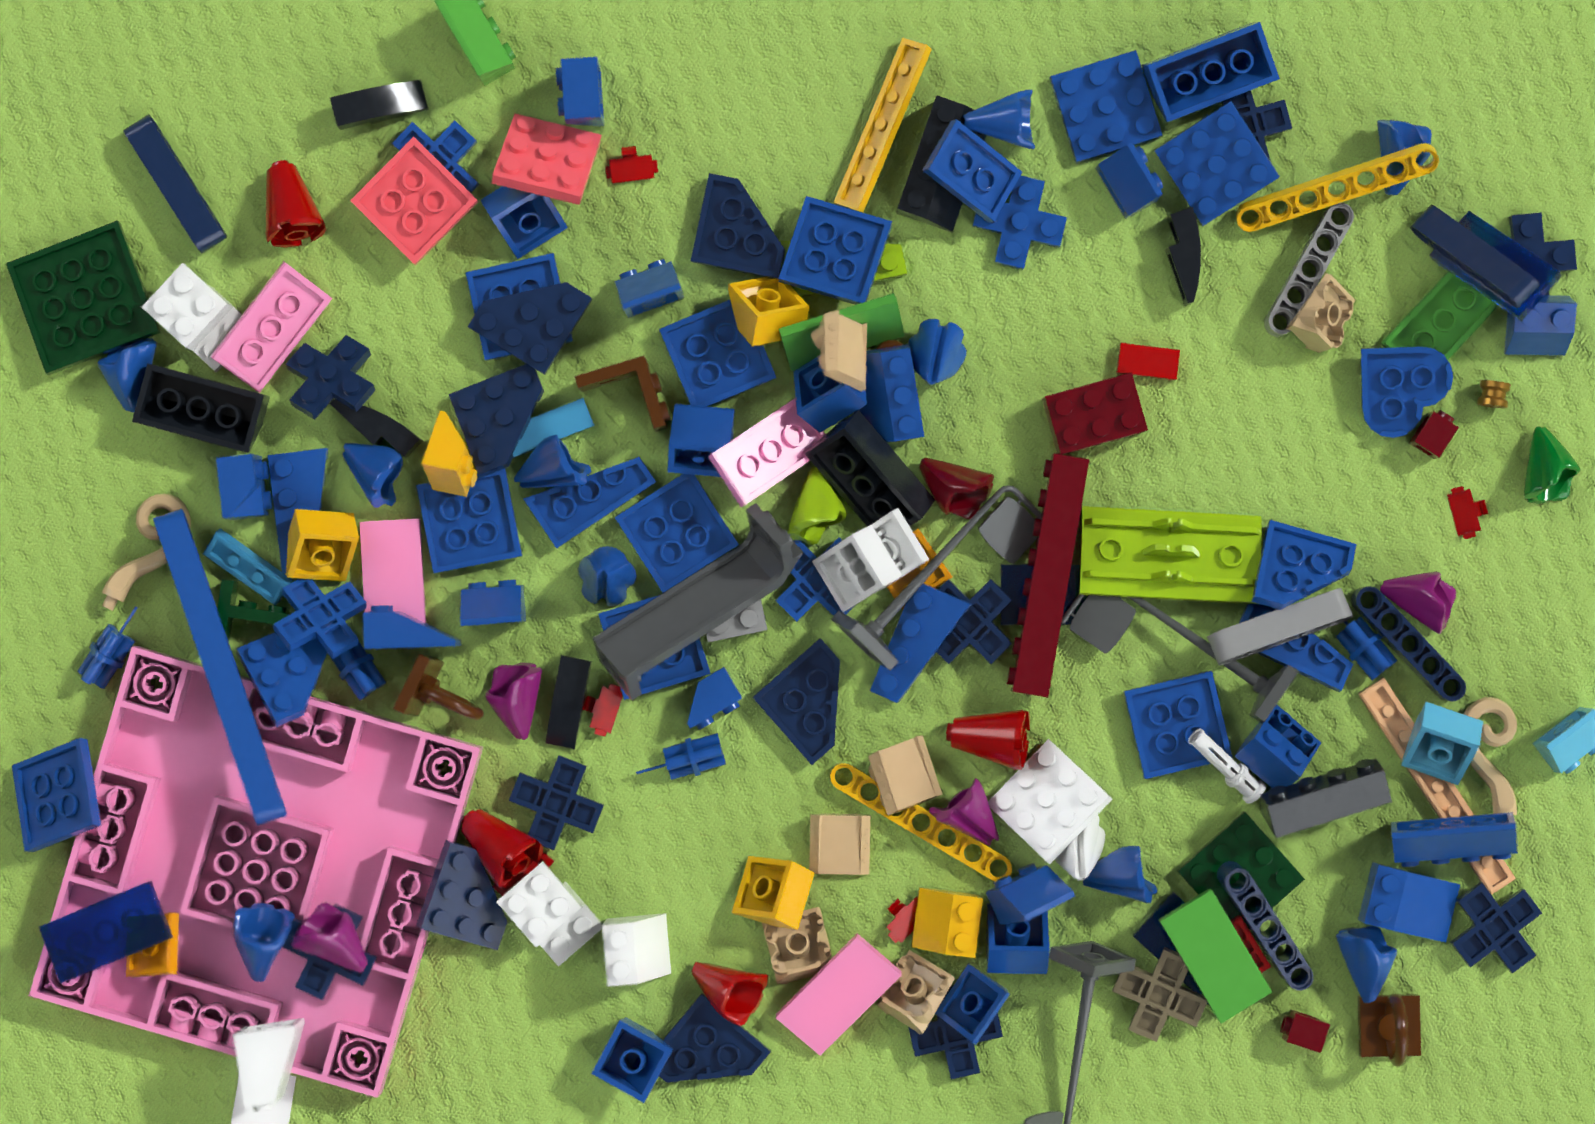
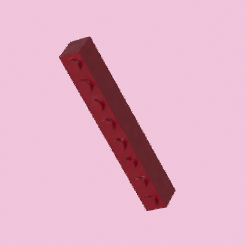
(1049, 575)

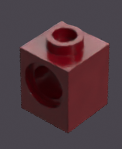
(1434, 434)
(1304, 1030)

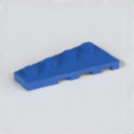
(295, 484)
(919, 633)

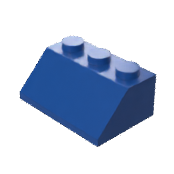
(892, 394)

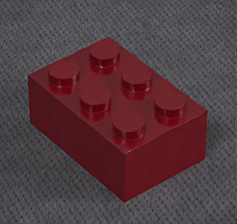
(1095, 414)

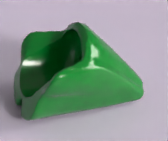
(1548, 469)

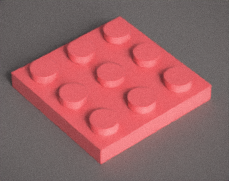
(546, 159)
(414, 200)

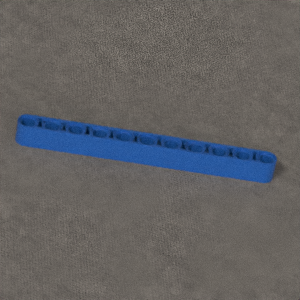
(220, 667)

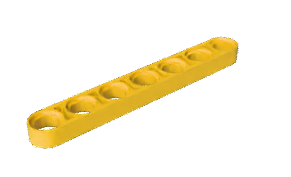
(1348, 177)
(930, 834)

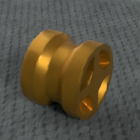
(1493, 394)

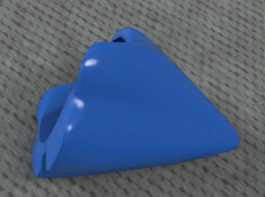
(1005, 119)
(1397, 136)
(937, 350)
(126, 369)
(551, 467)
(374, 470)
(606, 576)
(1122, 875)
(260, 936)
(1367, 959)

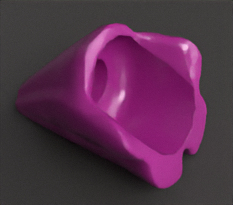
(1423, 598)
(515, 696)
(969, 814)
(331, 937)

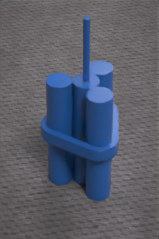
(1366, 648)
(106, 655)
(359, 671)
(692, 757)

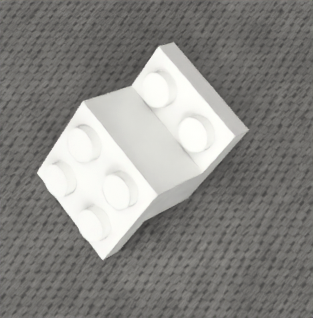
(193, 313)
(870, 560)
(550, 913)

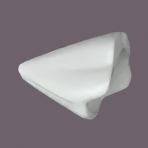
(1084, 851)

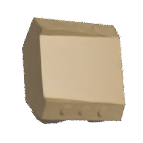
(1323, 315)
(842, 349)
(904, 775)
(839, 844)
(801, 951)
(916, 993)

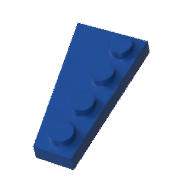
(573, 509)
(1307, 654)

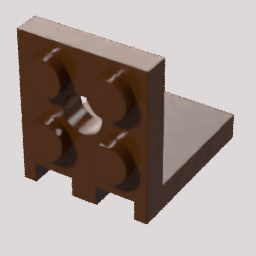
(649, 383)

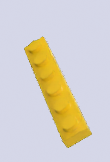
(882, 125)

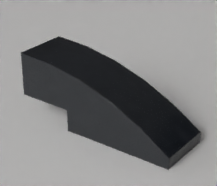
(378, 104)
(1186, 253)
(378, 427)
(568, 701)

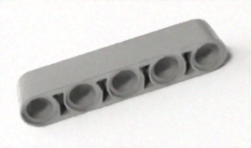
(1313, 255)
(1279, 626)

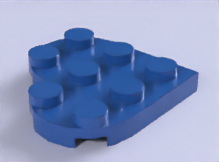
(1399, 384)

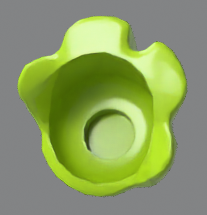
(815, 509)

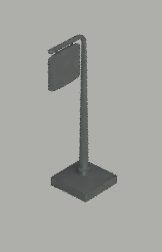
(1005, 530)
(1106, 618)
(1092, 961)

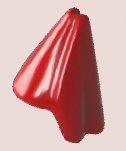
(730, 991)

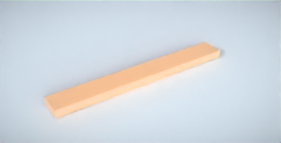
(1440, 794)

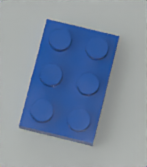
(972, 170)

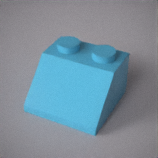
(1569, 741)
(1442, 743)

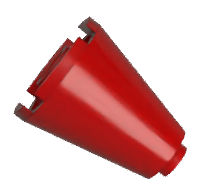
(290, 208)
(993, 736)
(501, 847)

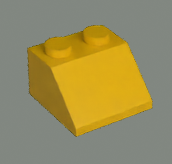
(764, 307)
(448, 460)
(321, 545)
(773, 892)
(947, 922)

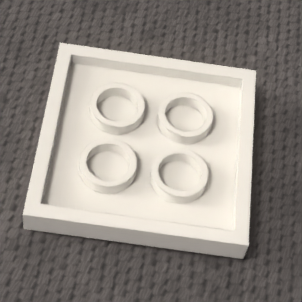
(1049, 801)

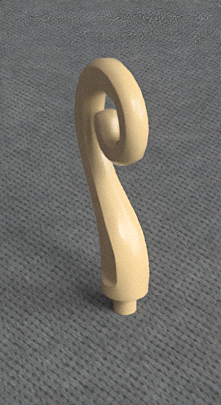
(124, 577)
(1502, 793)

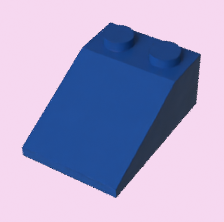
(648, 288)
(398, 630)
(1408, 902)

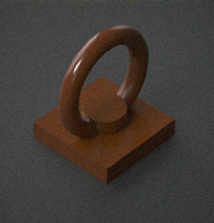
(424, 687)
(1390, 1027)

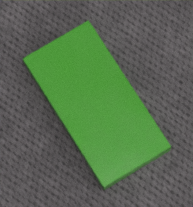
(1442, 317)
(882, 322)
(1215, 955)

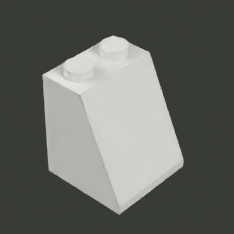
(636, 949)
(266, 1060)

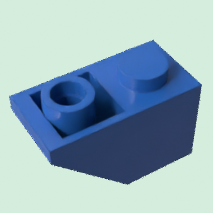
(711, 696)

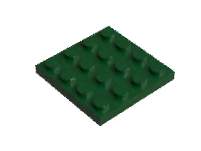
(82, 297)

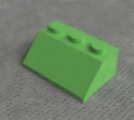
(478, 38)

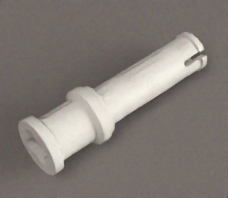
(1235, 774)

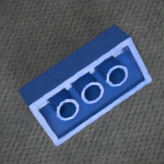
(1211, 71)
(1454, 838)

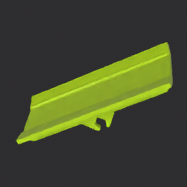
(1169, 554)

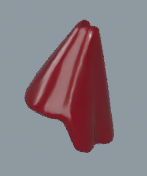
(956, 487)

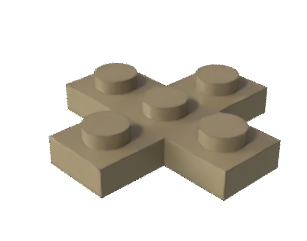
(1160, 995)

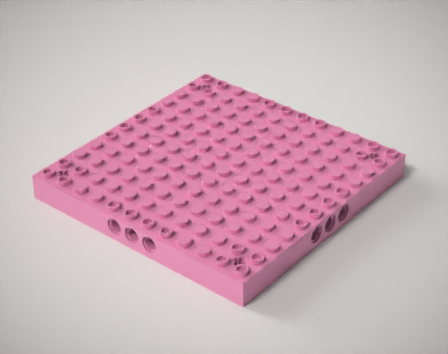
(356, 834)

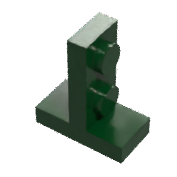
(245, 610)

